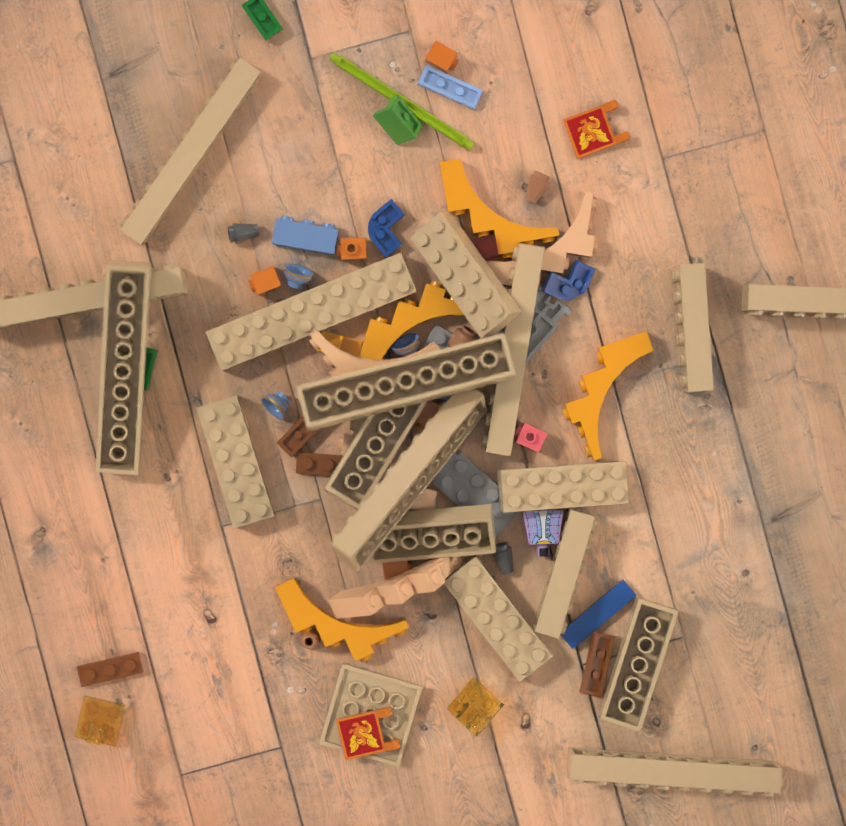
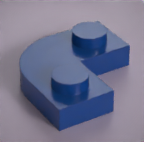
(379, 227)
(573, 286)

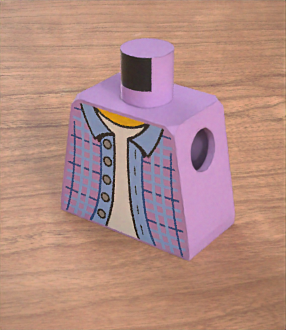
(543, 528)

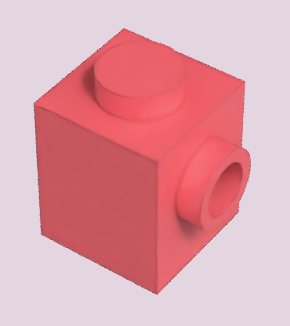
(530, 437)

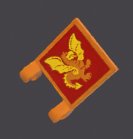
(592, 131)
(363, 734)

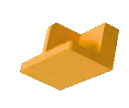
(344, 343)

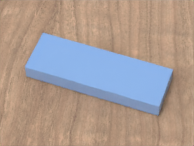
(450, 87)

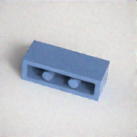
(305, 235)

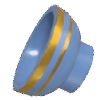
(297, 275)
(406, 344)
(276, 404)

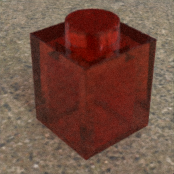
(487, 247)

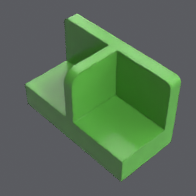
(398, 121)

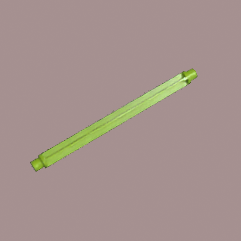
(388, 92)

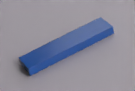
(598, 613)

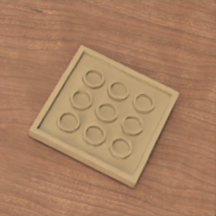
(366, 691)

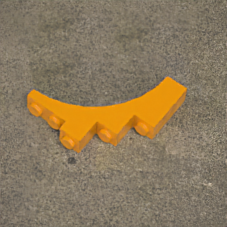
(483, 220)
(432, 305)
(596, 384)
(359, 638)

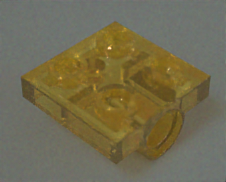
(475, 706)
(99, 721)

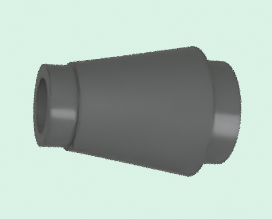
(242, 232)
(504, 557)

